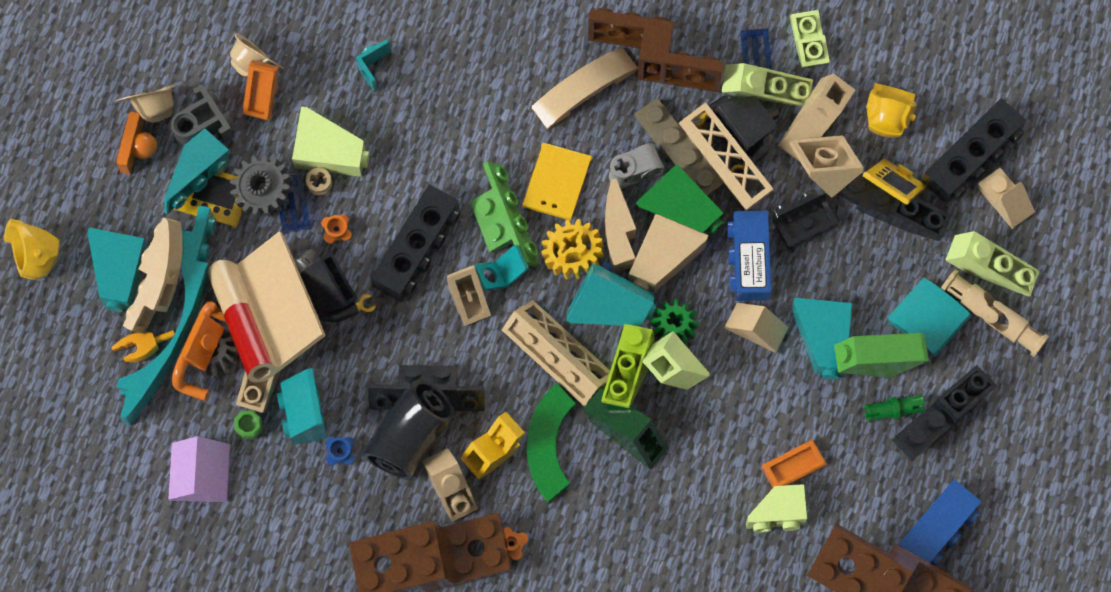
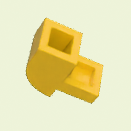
(493, 447)

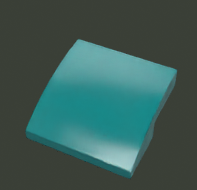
(930, 312)

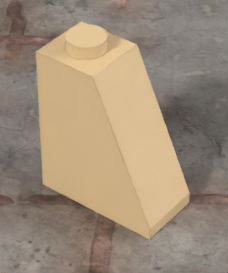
(665, 252)

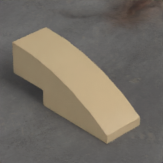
(618, 229)

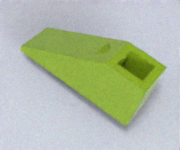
(628, 366)

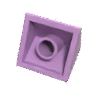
(199, 470)

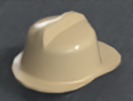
(244, 52)
(152, 105)

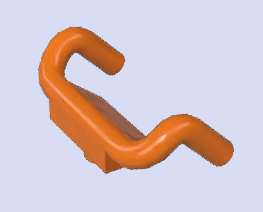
(199, 349)

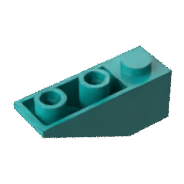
(197, 164)

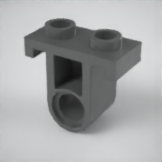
(202, 115)

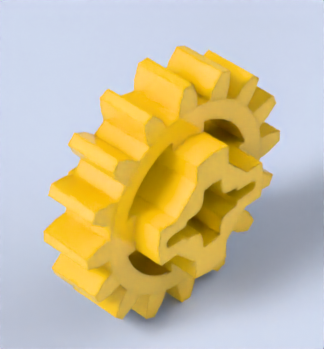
(572, 249)

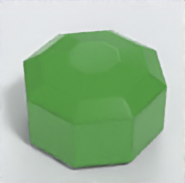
(248, 424)

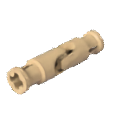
(983, 305)

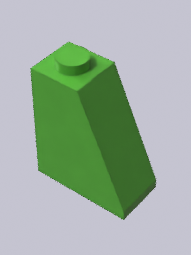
(881, 354)

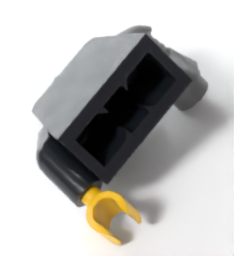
(328, 287)

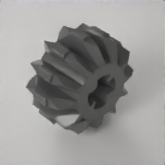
(225, 356)

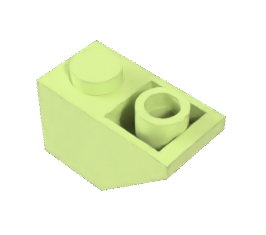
(674, 363)
(780, 508)

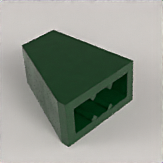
(627, 428)

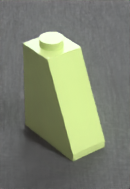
(327, 146)

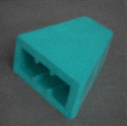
(116, 266)
(610, 300)
(821, 327)

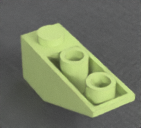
(766, 84)
(992, 263)

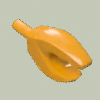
(146, 345)

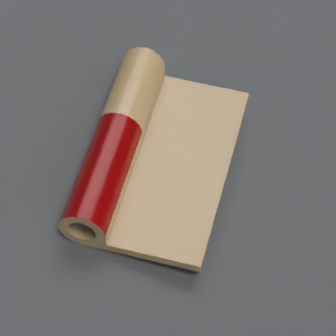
(266, 308)

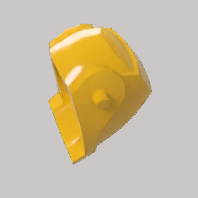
(890, 110)
(33, 249)

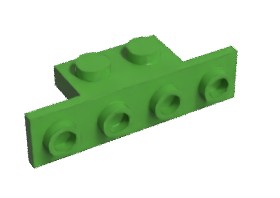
(500, 216)

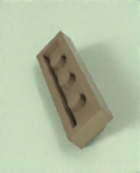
(678, 146)

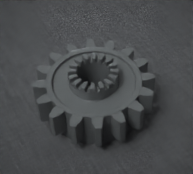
(251, 176)

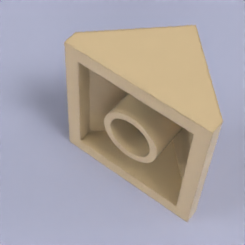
(828, 161)

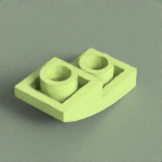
(809, 38)

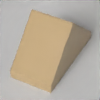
(468, 295)
(757, 325)

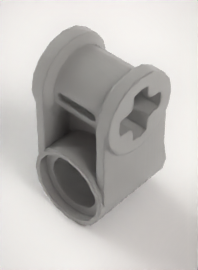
(639, 164)

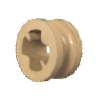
(315, 174)

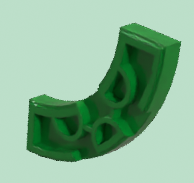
(542, 442)

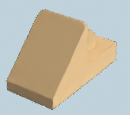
(1008, 199)

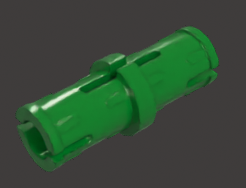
(894, 408)

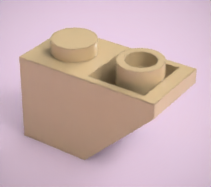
(450, 484)

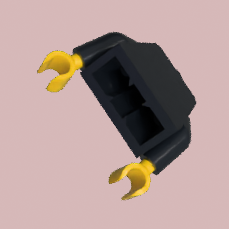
(747, 123)

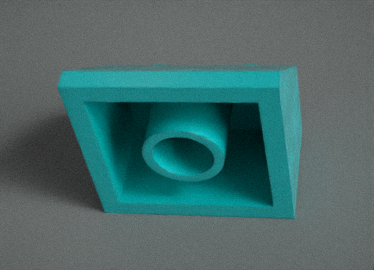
(302, 408)

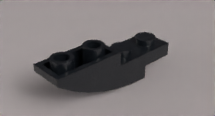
(916, 217)
(944, 413)

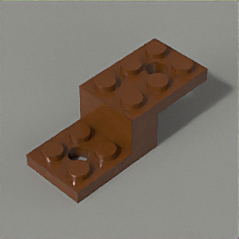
(654, 40)
(431, 556)
(877, 569)

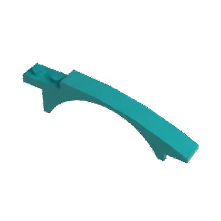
(143, 384)

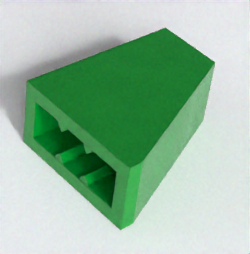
(683, 202)

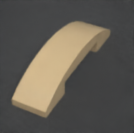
(583, 85)

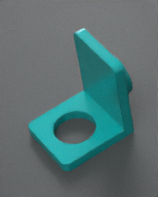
(370, 55)
(505, 269)

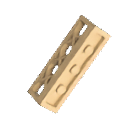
(718, 165)
(555, 353)

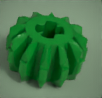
(678, 314)

